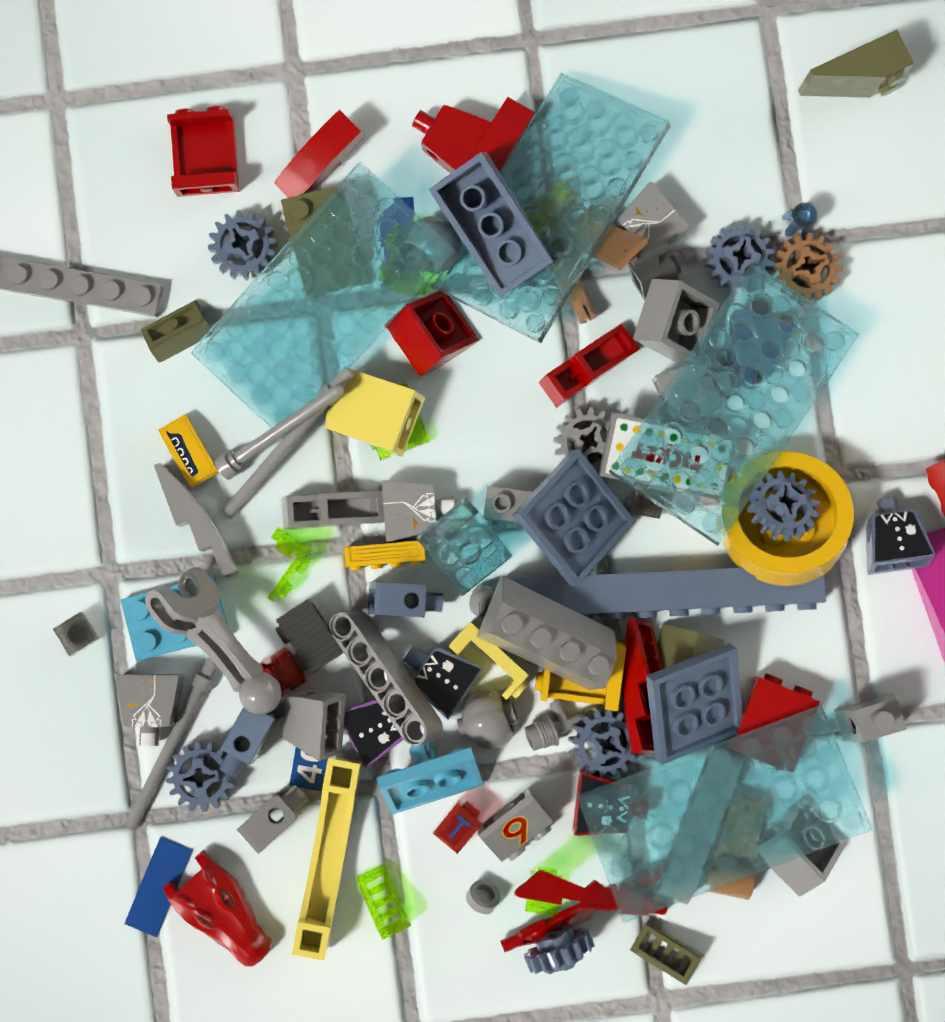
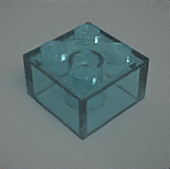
(464, 546)

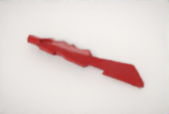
(551, 889)
(536, 931)

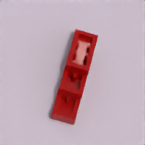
(641, 659)

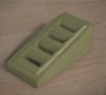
(672, 942)

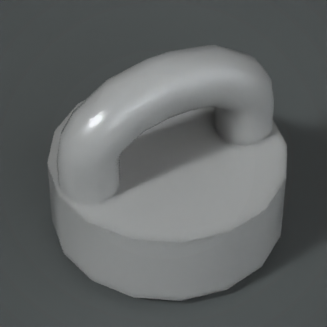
(481, 599)
(483, 897)

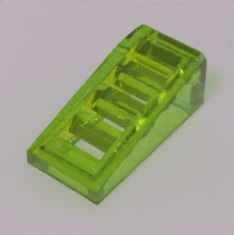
(399, 908)

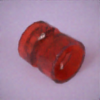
(284, 670)

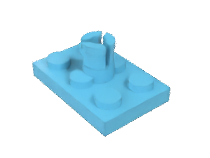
(145, 633)
(429, 778)

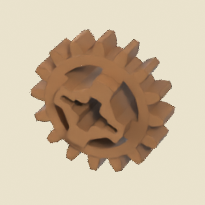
(804, 255)

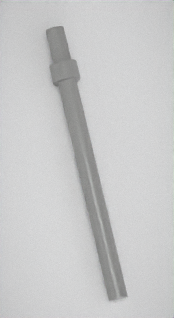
(280, 451)
(201, 683)

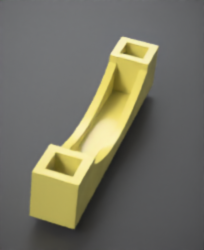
(327, 858)

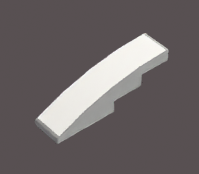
(188, 510)

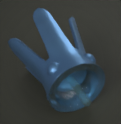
(802, 218)

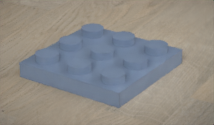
(574, 517)
(695, 703)

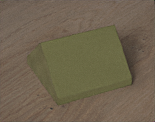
(680, 644)

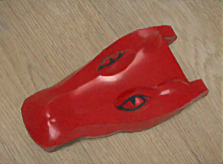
(218, 908)

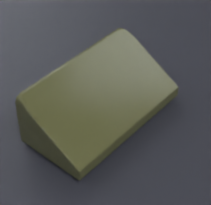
(176, 331)

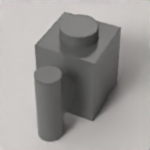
(653, 264)

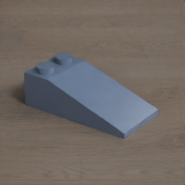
(491, 223)

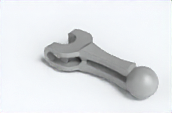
(202, 622)

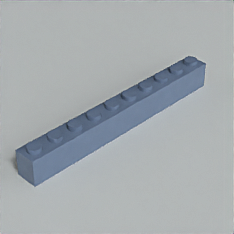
(675, 592)

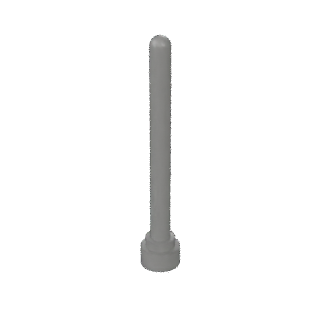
(231, 463)

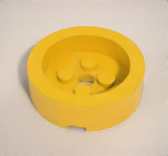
(817, 550)

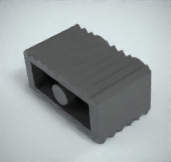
(309, 637)

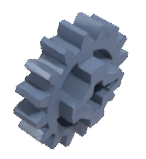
(232, 251)
(726, 254)
(784, 505)
(598, 754)
(202, 791)
(559, 950)

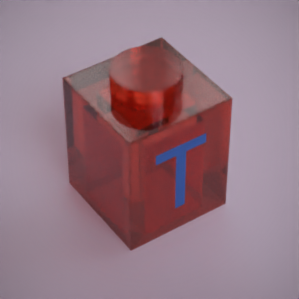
(458, 825)

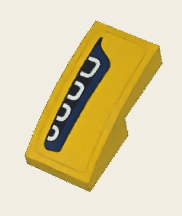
(188, 451)

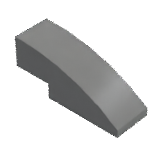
(332, 509)

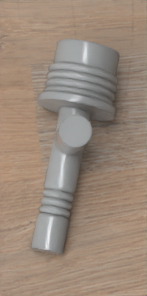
(545, 732)

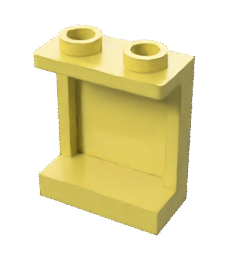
(376, 412)
(518, 675)

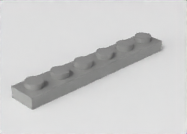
(80, 287)

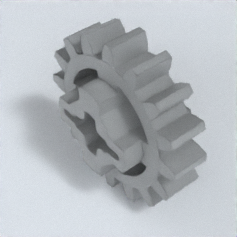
(574, 434)

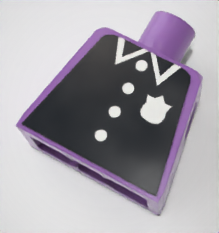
(370, 731)

